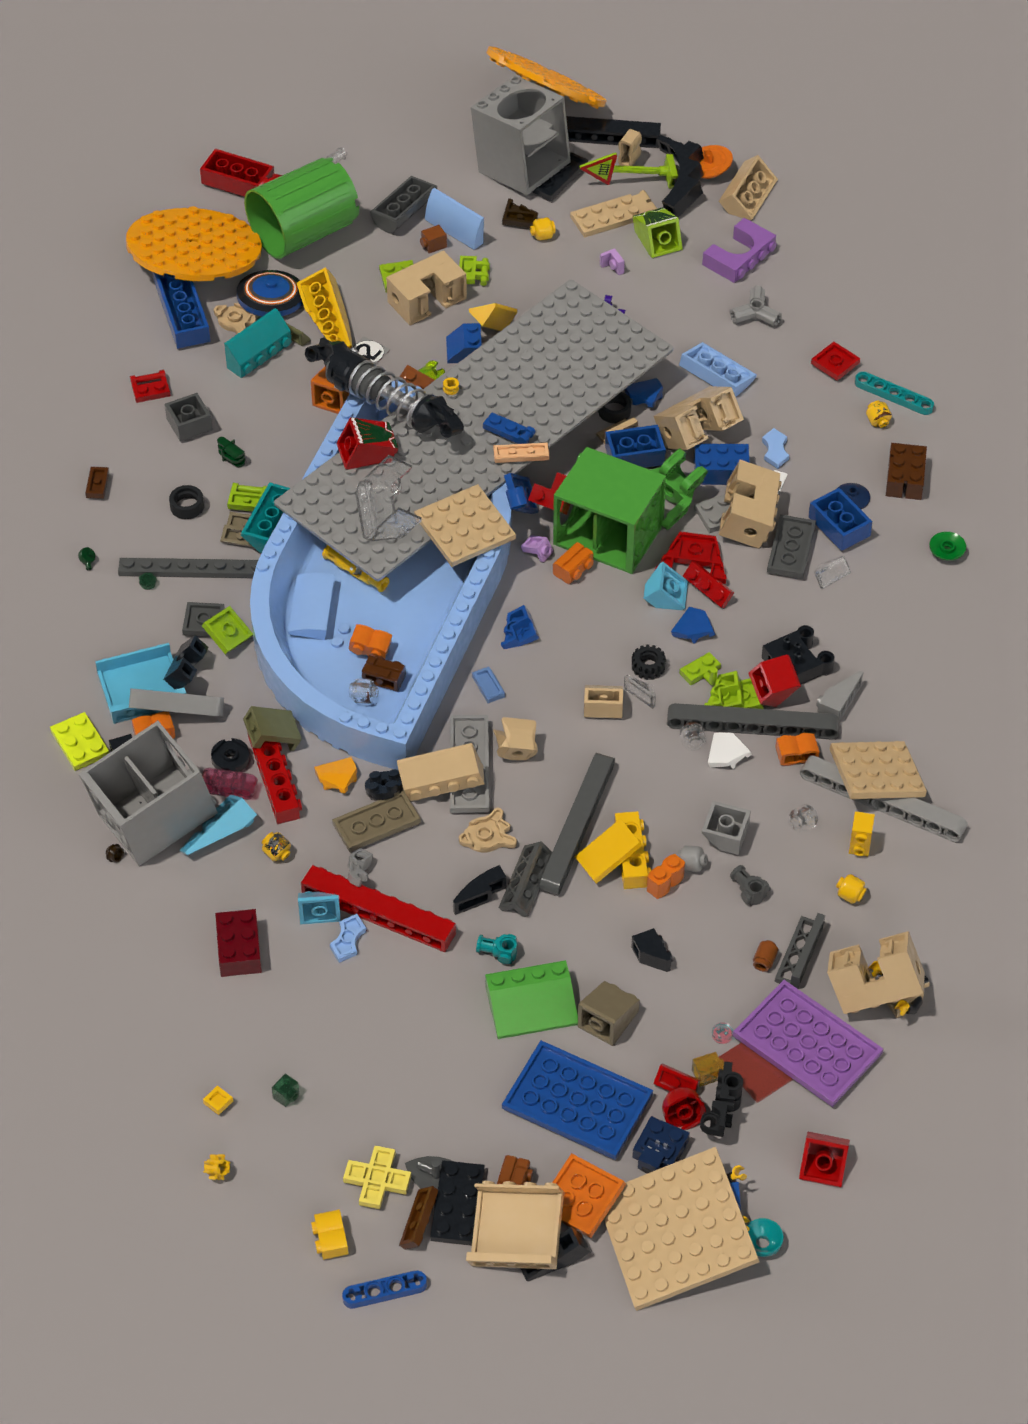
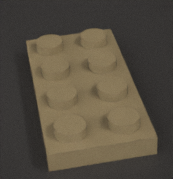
(376, 821)

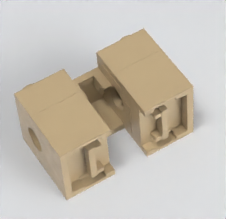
(435, 275)
(707, 410)
(752, 502)
(855, 984)

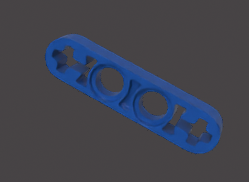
(385, 1292)

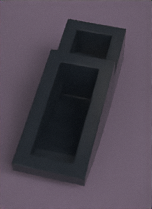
(480, 890)

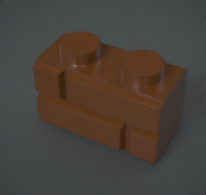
(384, 672)

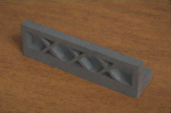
(529, 878)
(804, 953)

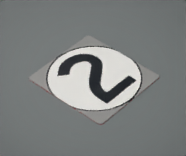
(371, 349)

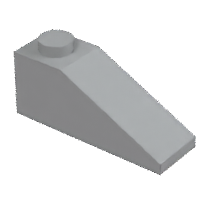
(840, 695)

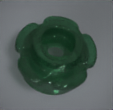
(147, 581)

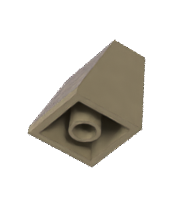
(607, 1012)

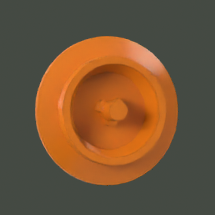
(715, 161)

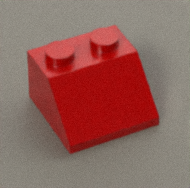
(824, 1159)

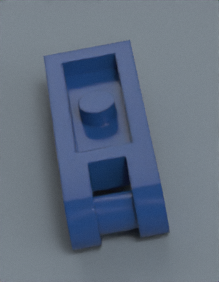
(508, 429)

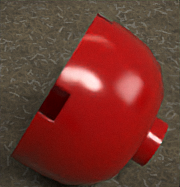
(683, 1108)

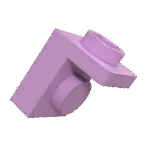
(613, 259)
(538, 545)

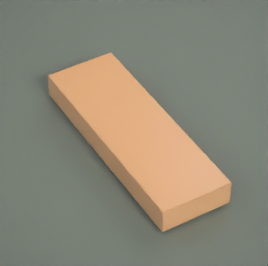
(521, 452)

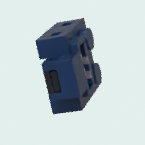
(659, 1145)

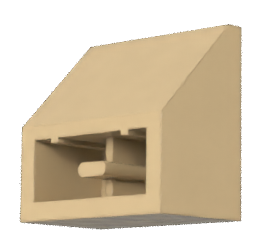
(603, 701)

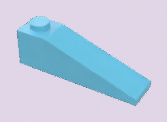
(231, 817)

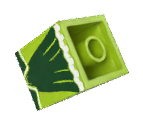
(658, 231)

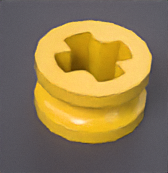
(454, 386)

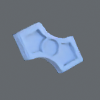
(774, 442)
(344, 945)

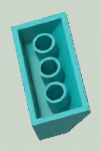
(257, 343)
(264, 517)

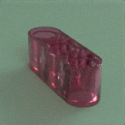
(230, 782)

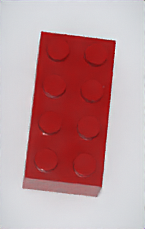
(233, 172)

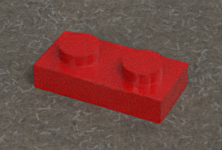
(670, 1079)

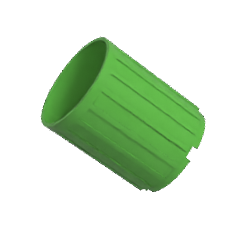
(301, 207)

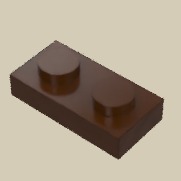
(97, 482)

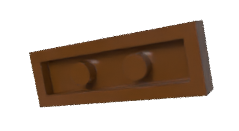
(418, 1217)

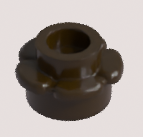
(114, 853)

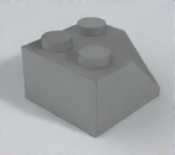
(726, 826)

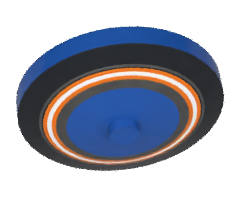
(269, 290)

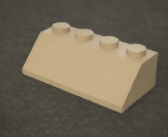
(748, 188)
(441, 772)

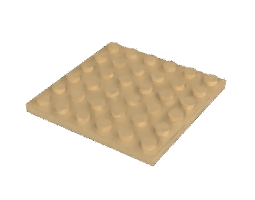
(678, 1229)

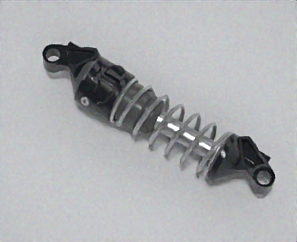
(365, 380)

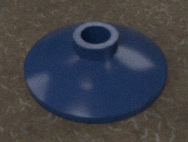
(856, 493)

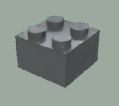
(188, 416)

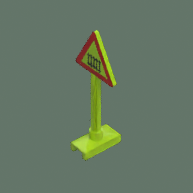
(605, 166)

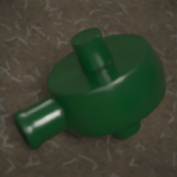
(87, 556)

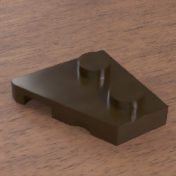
(518, 215)

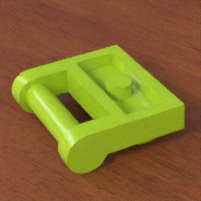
(244, 497)

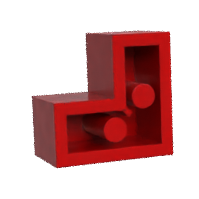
(545, 496)

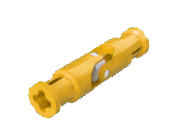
(343, 563)

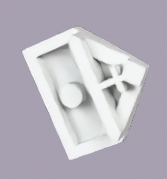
(726, 750)

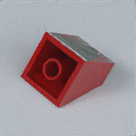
(366, 443)

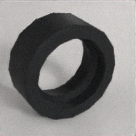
(616, 416)
(186, 512)

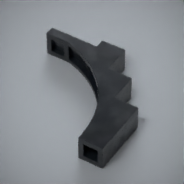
(687, 186)

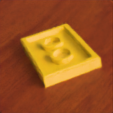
(608, 851)

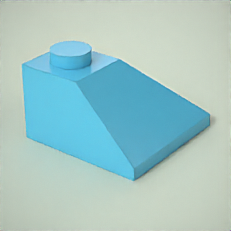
(666, 588)
(318, 907)

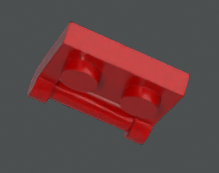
(151, 390)

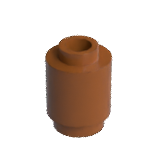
(765, 955)

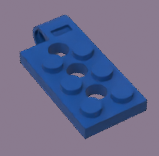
(518, 493)

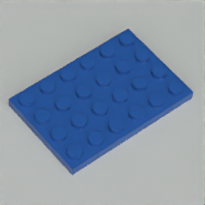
(577, 1099)

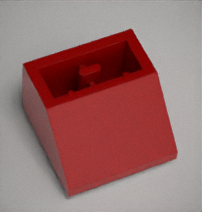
(774, 680)

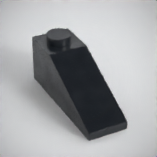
(571, 1249)

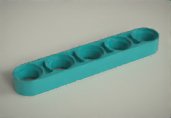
(899, 399)

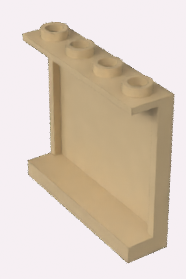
(517, 1225)

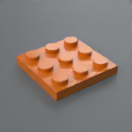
(587, 1194)

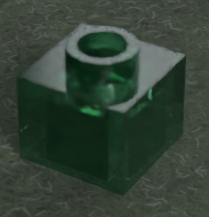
(285, 1090)

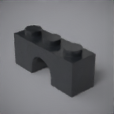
(182, 667)

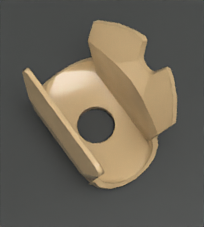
(518, 740)

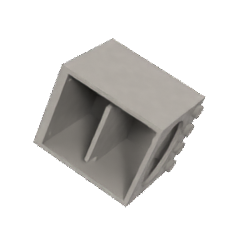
(521, 134)
(148, 773)

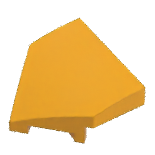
(337, 774)

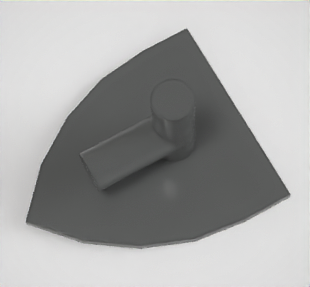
(425, 1170)

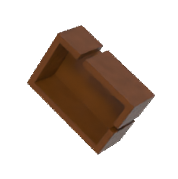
(906, 466)

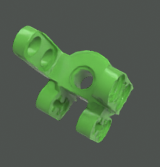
(678, 486)

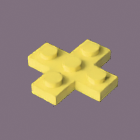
(377, 1177)

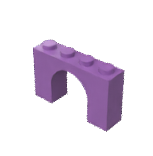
(736, 265)

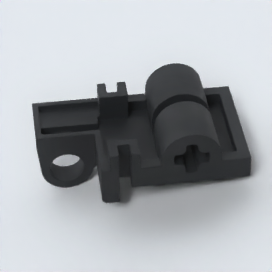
(726, 1100)

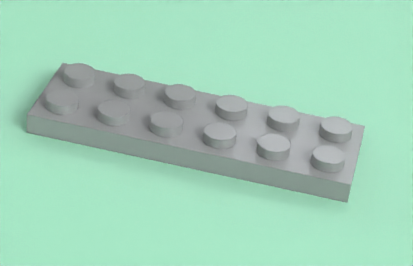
(474, 730)

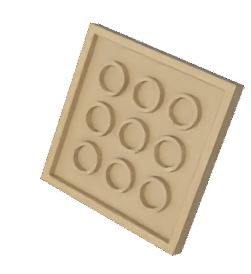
(465, 525)
(877, 770)

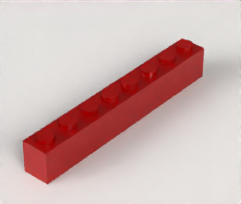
(383, 909)

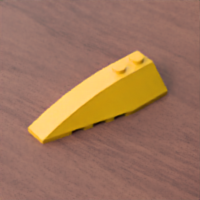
(325, 305)

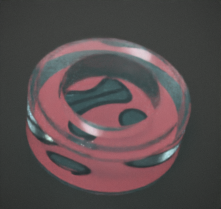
(722, 1033)

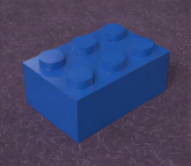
(637, 445)
(719, 460)
(840, 519)

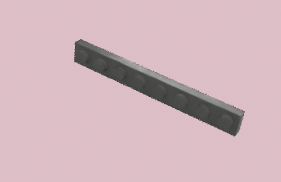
(187, 567)

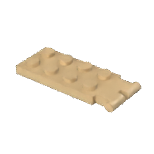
(611, 213)

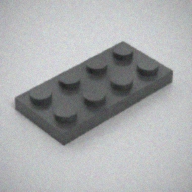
(791, 546)

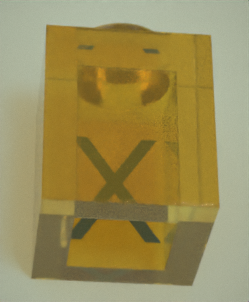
(707, 1068)

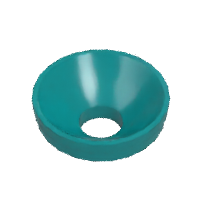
(767, 1230)

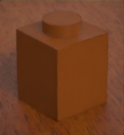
(433, 239)

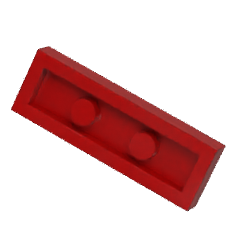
(708, 584)

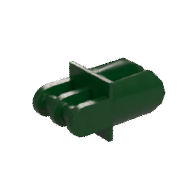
(231, 452)

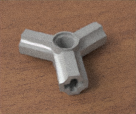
(756, 309)

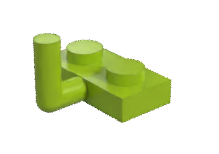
(703, 667)

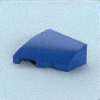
(519, 628)

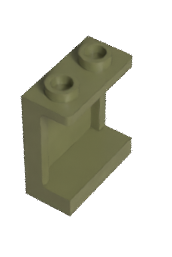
(271, 725)

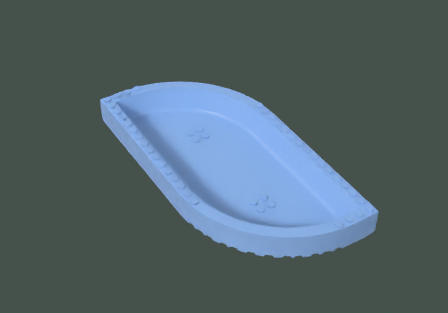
(425, 608)

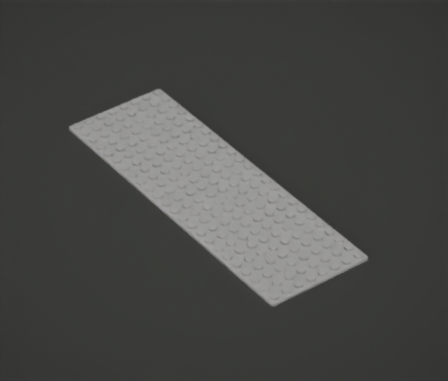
(538, 371)

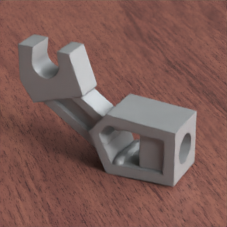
(357, 864)

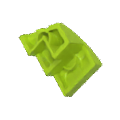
(733, 692)

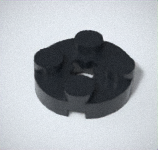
(236, 747)
(383, 784)

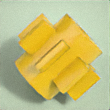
(216, 1167)

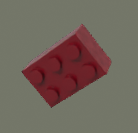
(238, 942)

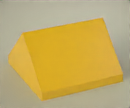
(493, 315)

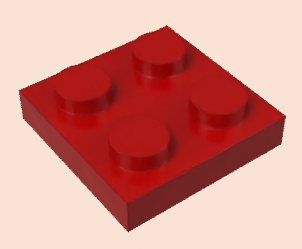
(835, 361)

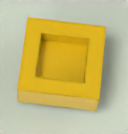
(218, 1100)

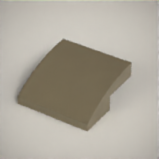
(232, 531)

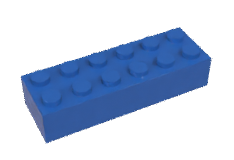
(182, 310)

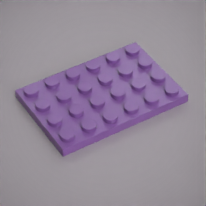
(808, 1042)

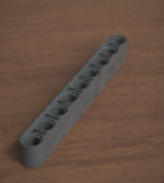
(753, 720)
(577, 824)

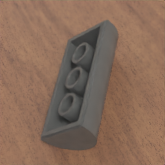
(401, 204)

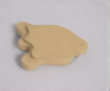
(234, 317)
(488, 833)

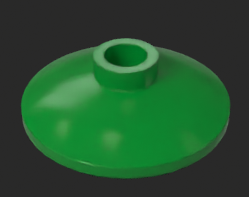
(947, 546)

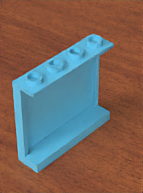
(134, 670)

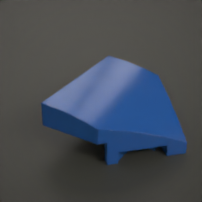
(645, 392)
(693, 625)

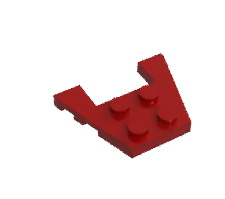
(698, 548)

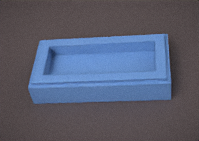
(488, 684)

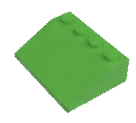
(531, 999)

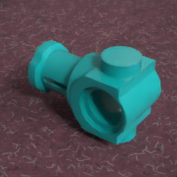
(498, 947)

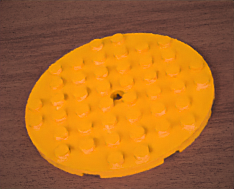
(542, 76)
(193, 244)

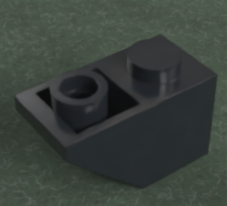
(651, 951)

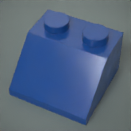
(463, 342)

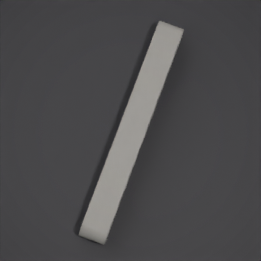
(906, 809)

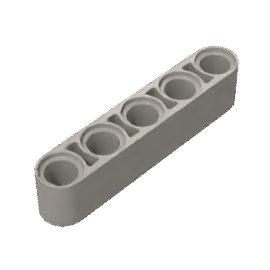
(176, 702)

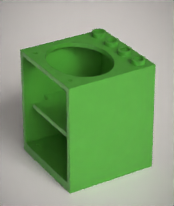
(613, 510)

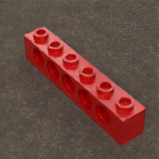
(277, 781)

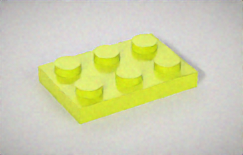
(79, 741)

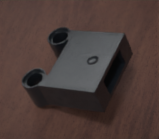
(797, 647)

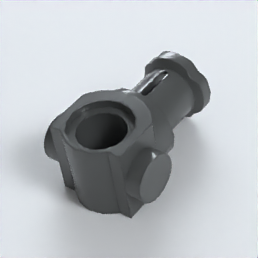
(749, 884)

